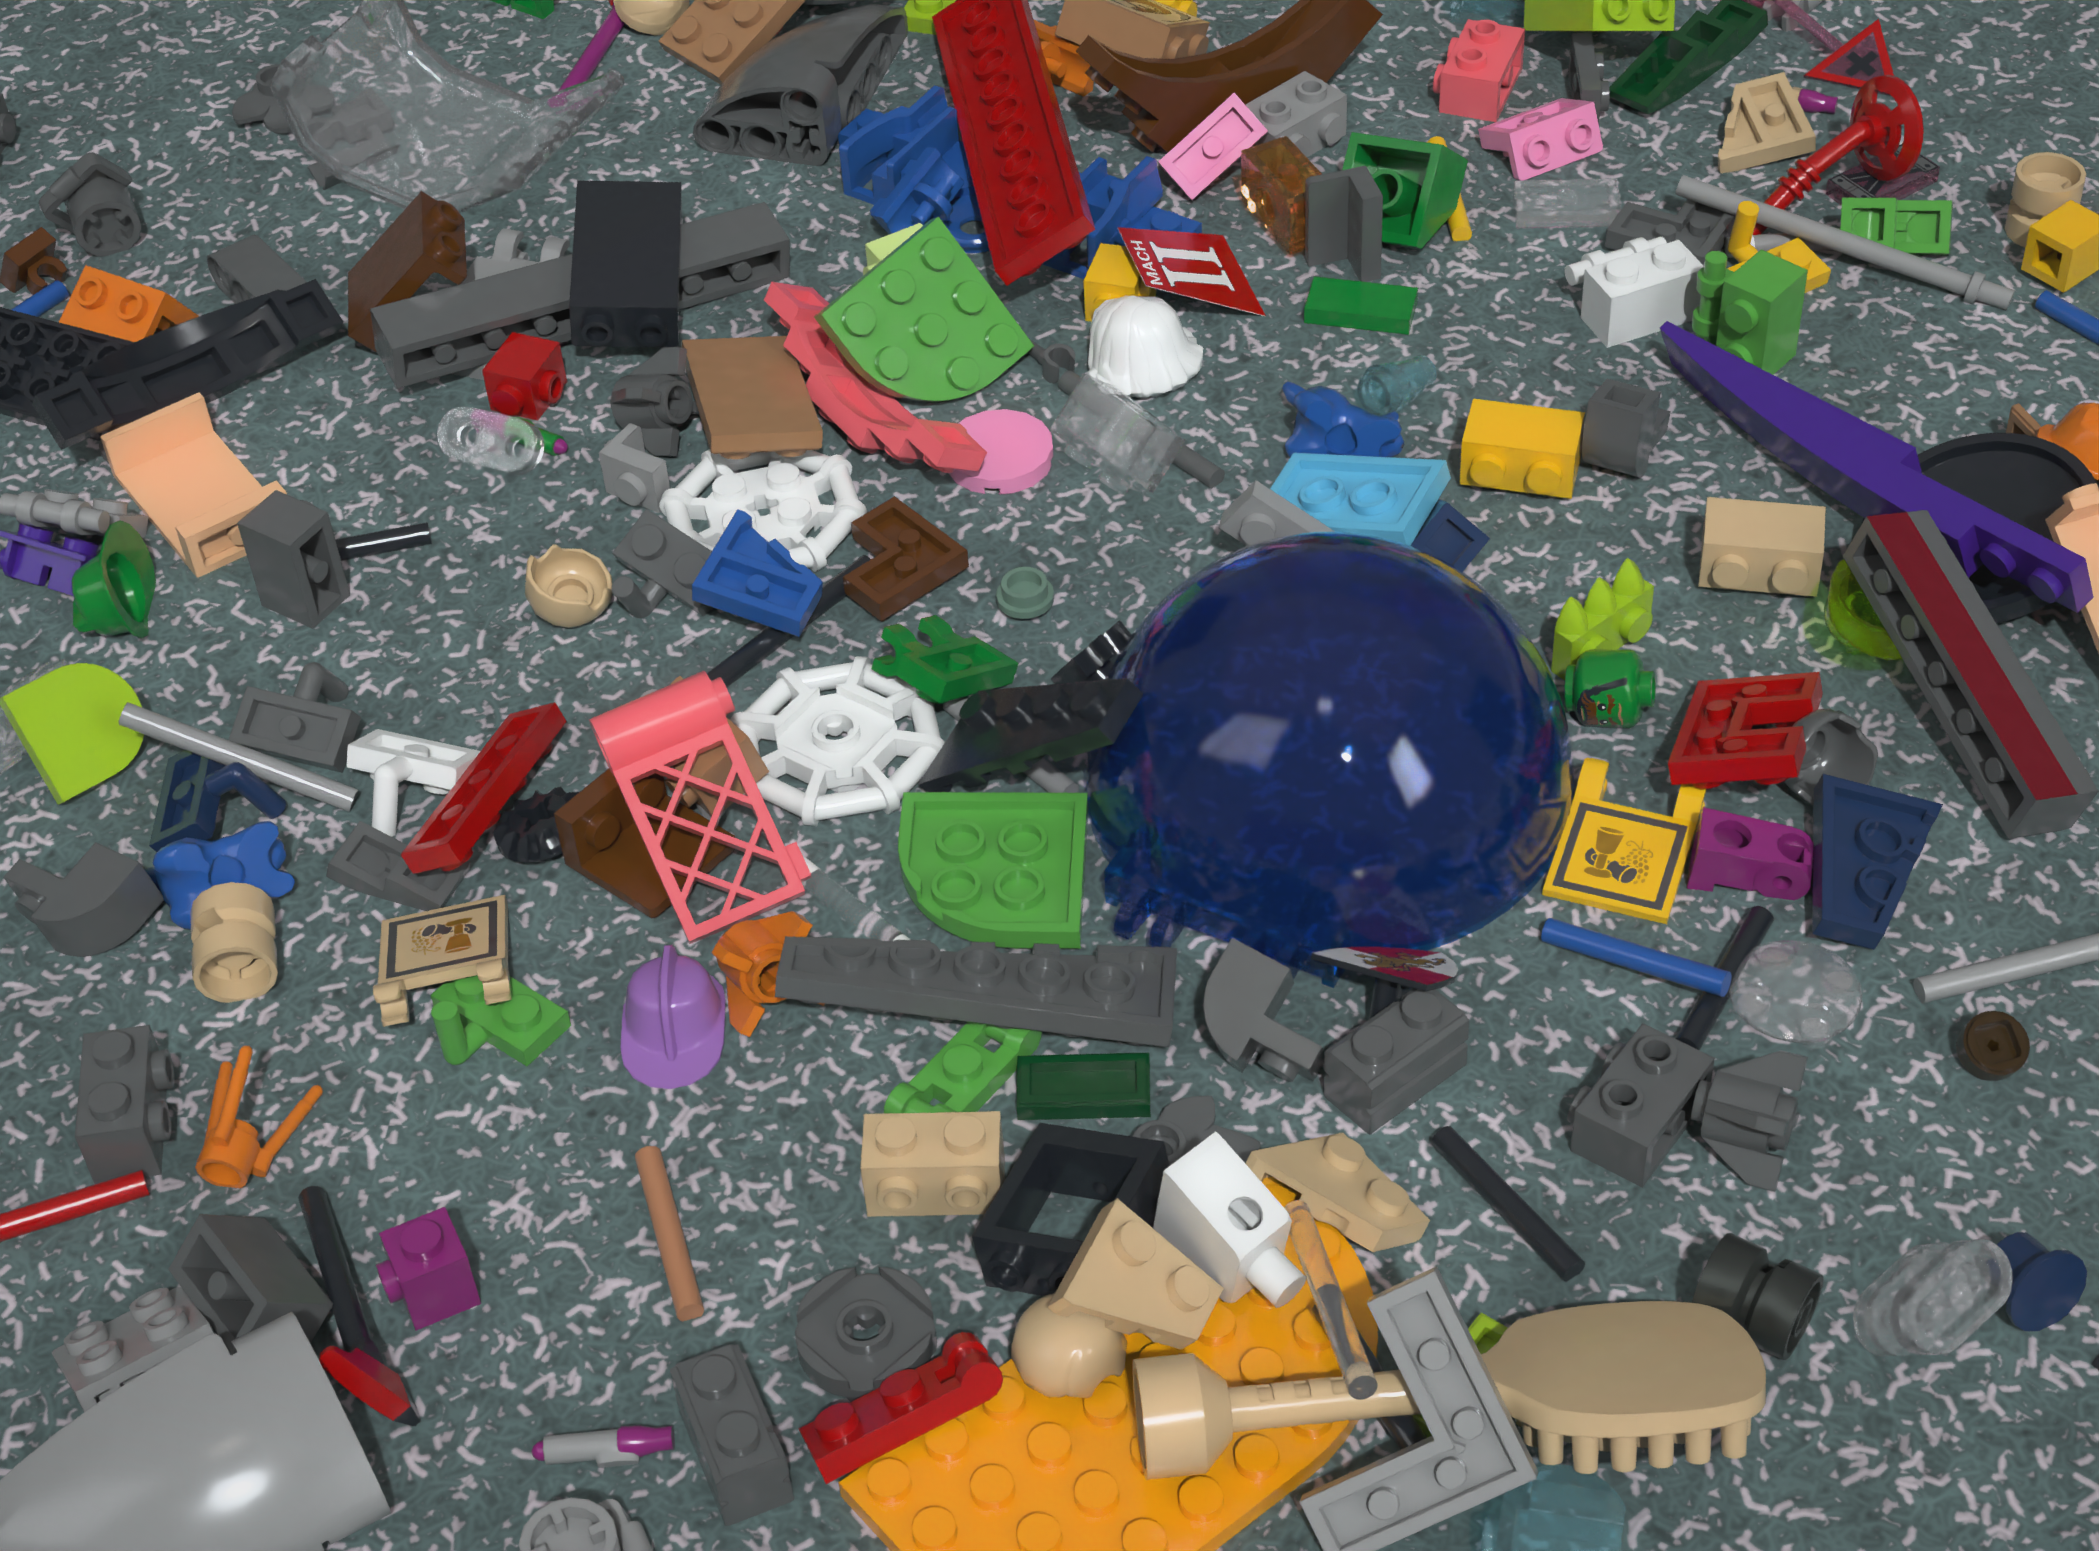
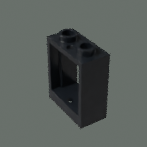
(1069, 1164)

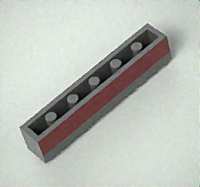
(1969, 674)

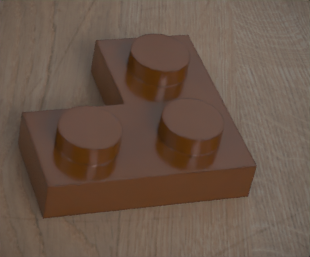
(908, 560)

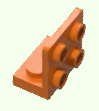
(121, 307)

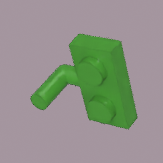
(515, 1026)

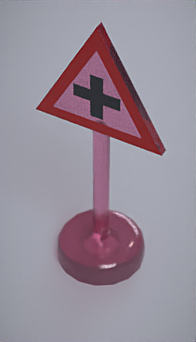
(1851, 62)

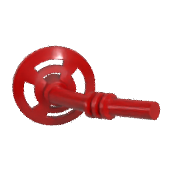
(1869, 130)

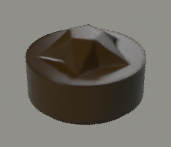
(1992, 1046)

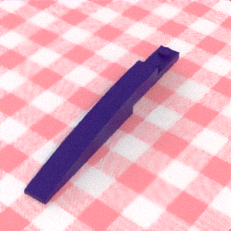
(1872, 469)

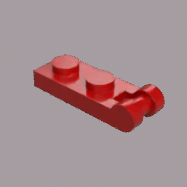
(903, 1407)

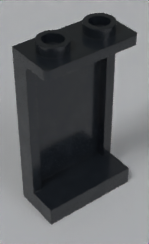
(626, 264)

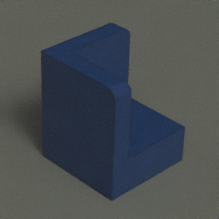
(1450, 536)

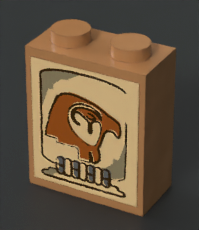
(1134, 27)

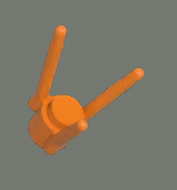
(231, 1144)

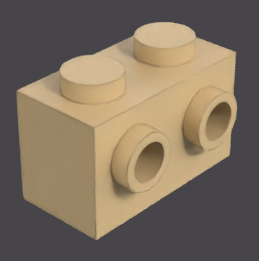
(1762, 546)
(931, 1163)

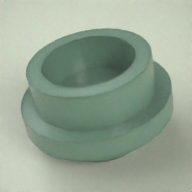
(1025, 593)

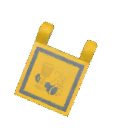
(1622, 854)

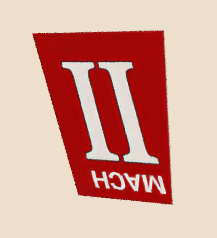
(1191, 266)

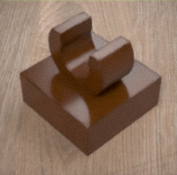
(29, 260)

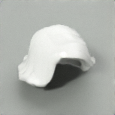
(1141, 347)

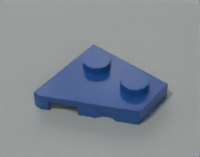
(757, 579)

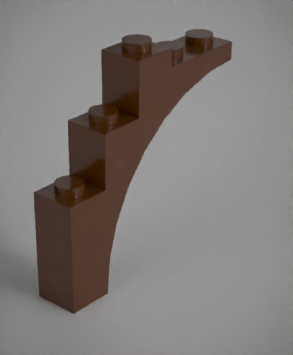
(1176, 95)

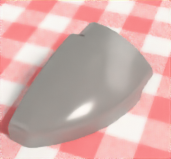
(201, 1459)

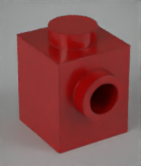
(525, 376)

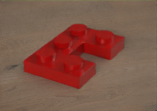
(1717, 734)

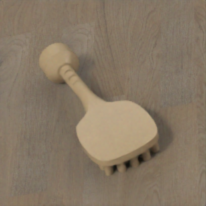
(1568, 1375)

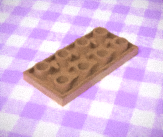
(751, 397)

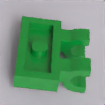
(948, 668)

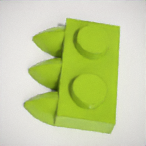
(1607, 619)

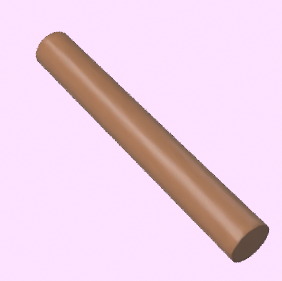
(669, 1233)

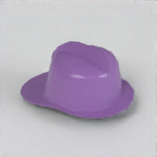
(672, 1022)

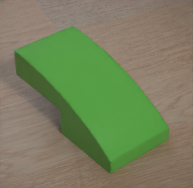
(1906, 225)

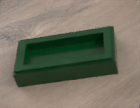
(1083, 1086)

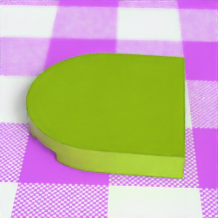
(73, 726)

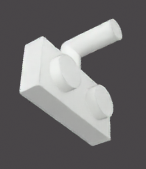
(401, 757)

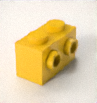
(1521, 448)

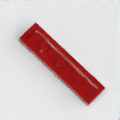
(483, 790)

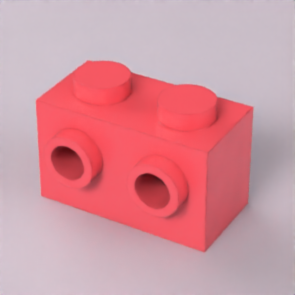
(1480, 70)

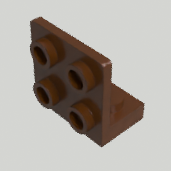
(607, 847)

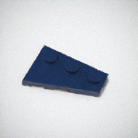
(1863, 856)

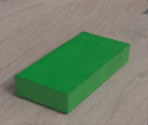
(1361, 305)

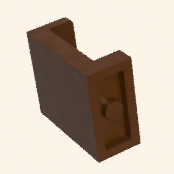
(419, 242)

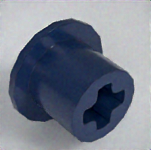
(2043, 1282)

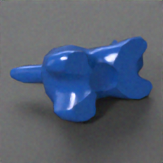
(1334, 426)
(195, 865)

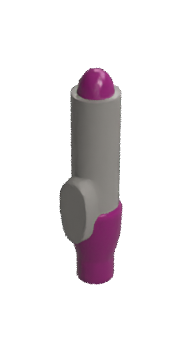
(607, 1447)

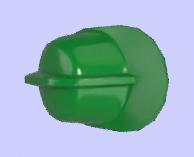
(115, 586)

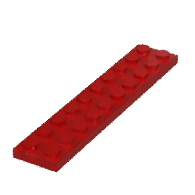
(1012, 134)

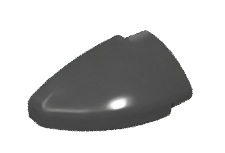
(803, 87)

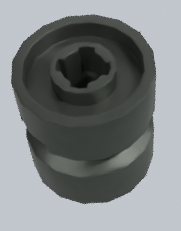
(1763, 1298)

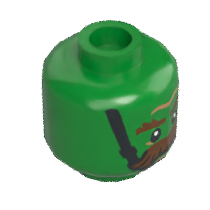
(1609, 688)

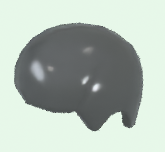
(1832, 748)

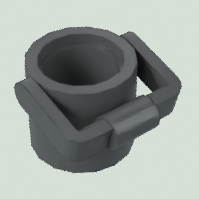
(96, 204)

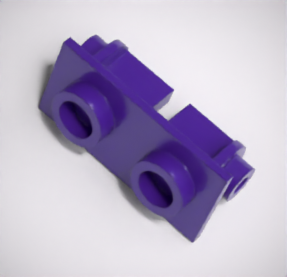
(32, 554)

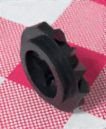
(530, 828)

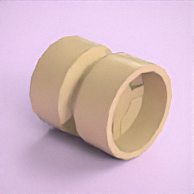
(2040, 187)
(233, 942)

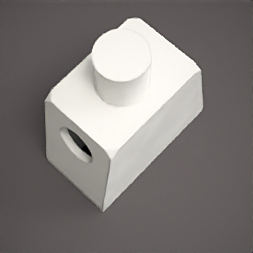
(1227, 1223)

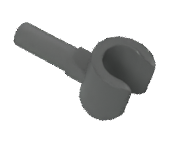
(1052, 358)

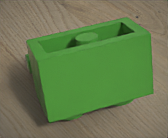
(1752, 309)

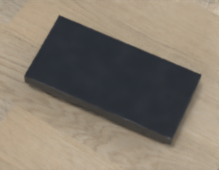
(43, 355)

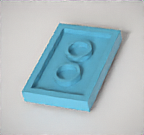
(1364, 492)

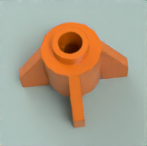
(750, 960)

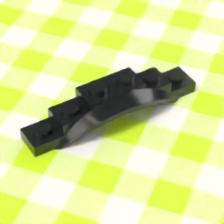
(196, 356)

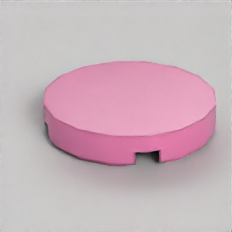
(1016, 449)

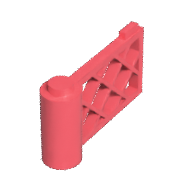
(677, 727)

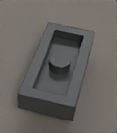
(1587, 72)

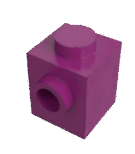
(427, 1269)

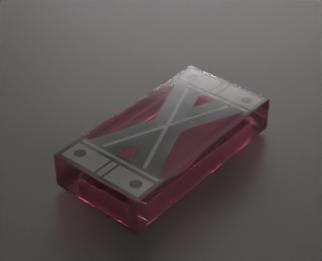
(1860, 184)

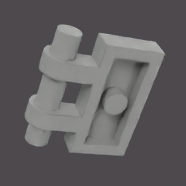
(65, 511)

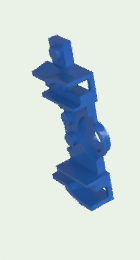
(882, 144)

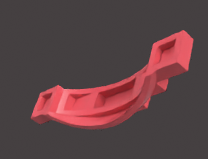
(856, 406)

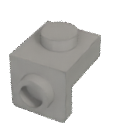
(631, 472)

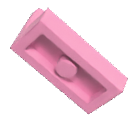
(1212, 146)

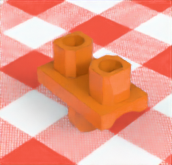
(1063, 62)

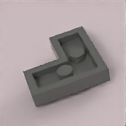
(1695, 225)

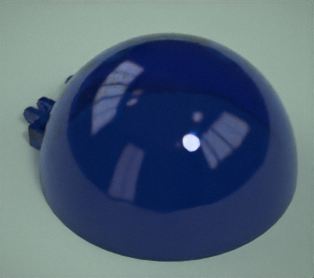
(1329, 755)

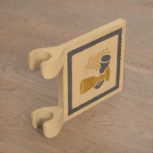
(443, 948)

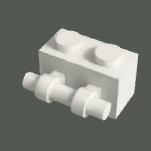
(1636, 288)

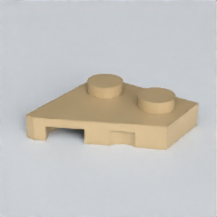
(1764, 125)
(1344, 1190)
(1136, 1281)

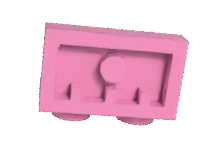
(1545, 136)

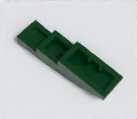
(1689, 56)

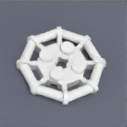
(778, 487)
(844, 762)

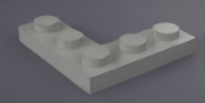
(1473, 1439)

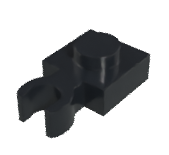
(1095, 660)

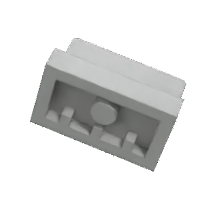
(109, 1355)

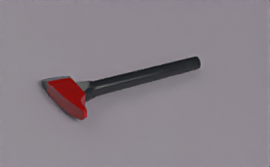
(360, 1364)

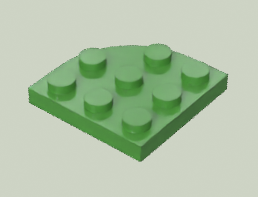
(925, 322)
(997, 864)

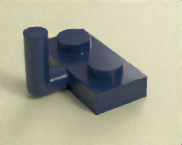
(193, 795)

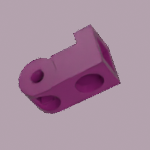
(1750, 856)

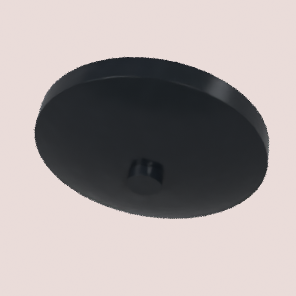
(2017, 479)

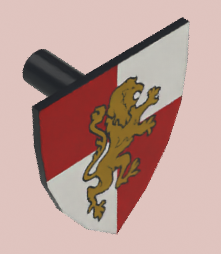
(1395, 970)

